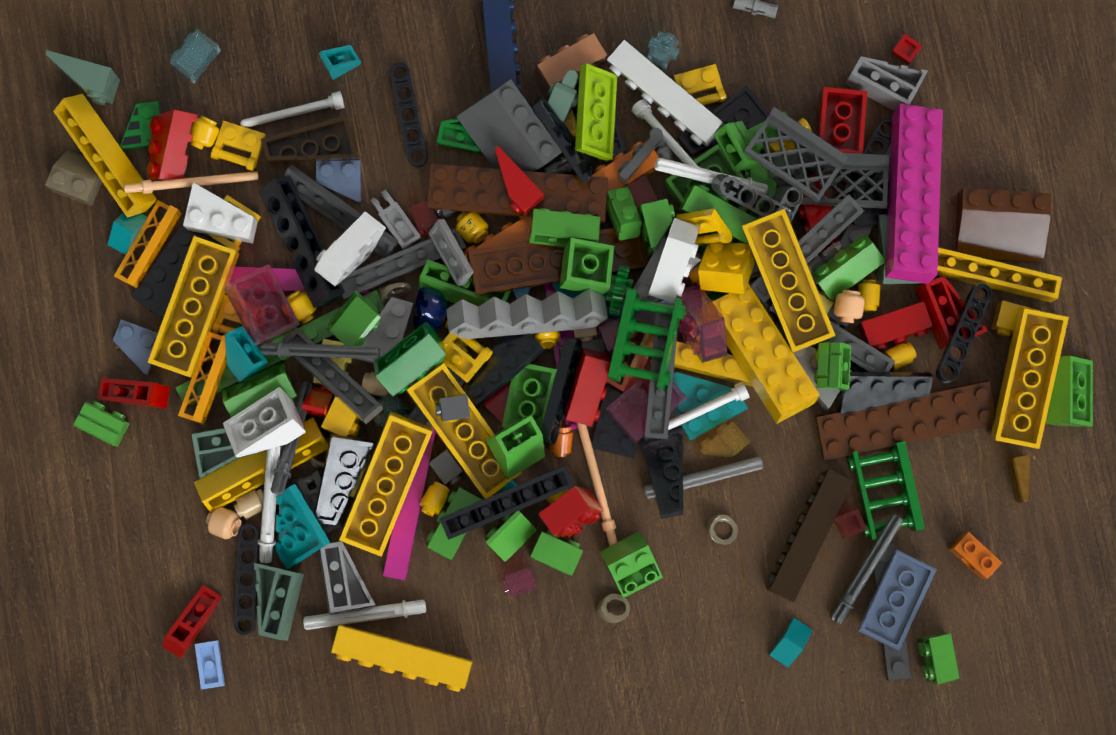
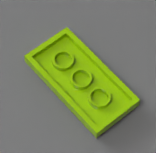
(596, 112)

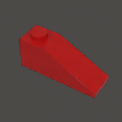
(520, 189)
(134, 393)
(318, 401)
(191, 622)

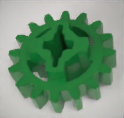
(618, 289)

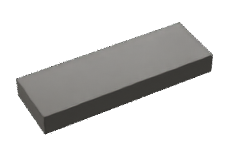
(451, 252)

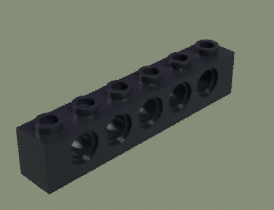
(298, 238)
(508, 501)

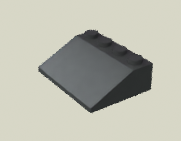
(509, 122)

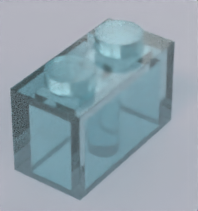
(194, 55)

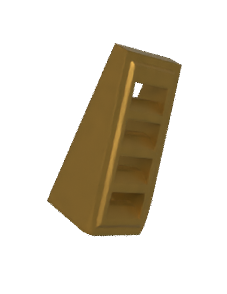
(1019, 472)

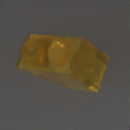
(725, 443)

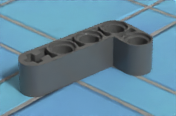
(754, 197)

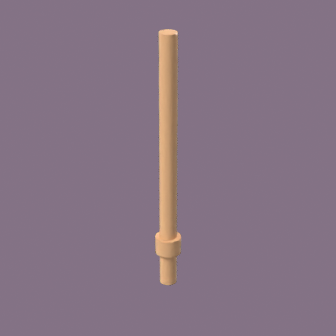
(147, 186)
(608, 524)

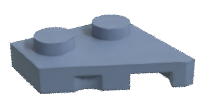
(341, 177)
(136, 343)

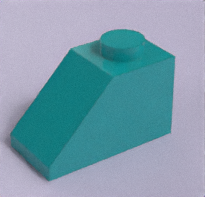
(243, 354)

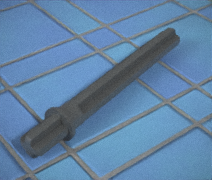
(317, 350)
(282, 472)
(870, 562)

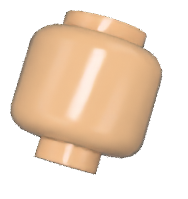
(849, 306)
(223, 523)

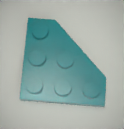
(698, 393)
(297, 528)

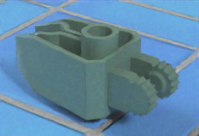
(563, 95)

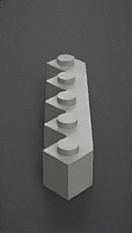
(527, 315)

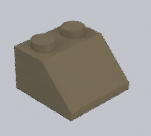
(74, 178)

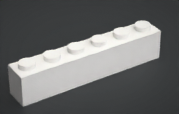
(665, 93)

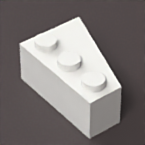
(216, 217)
(350, 249)
(674, 261)

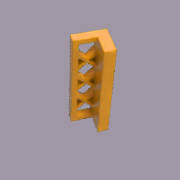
(152, 247)
(211, 380)

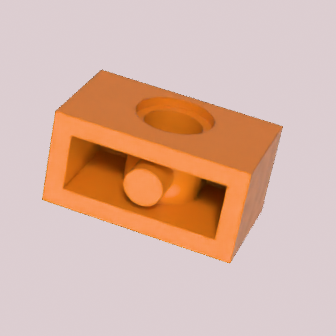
(975, 555)

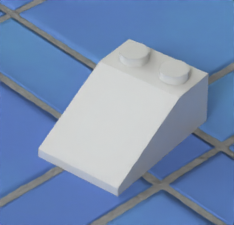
(264, 424)

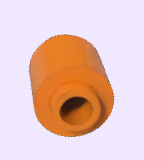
(564, 442)

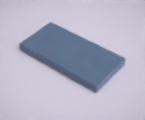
(896, 599)

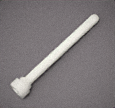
(333, 101)
(643, 110)
(737, 393)

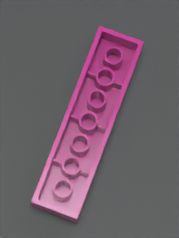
(914, 194)

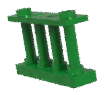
(630, 325)
(903, 476)

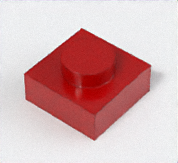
(906, 49)

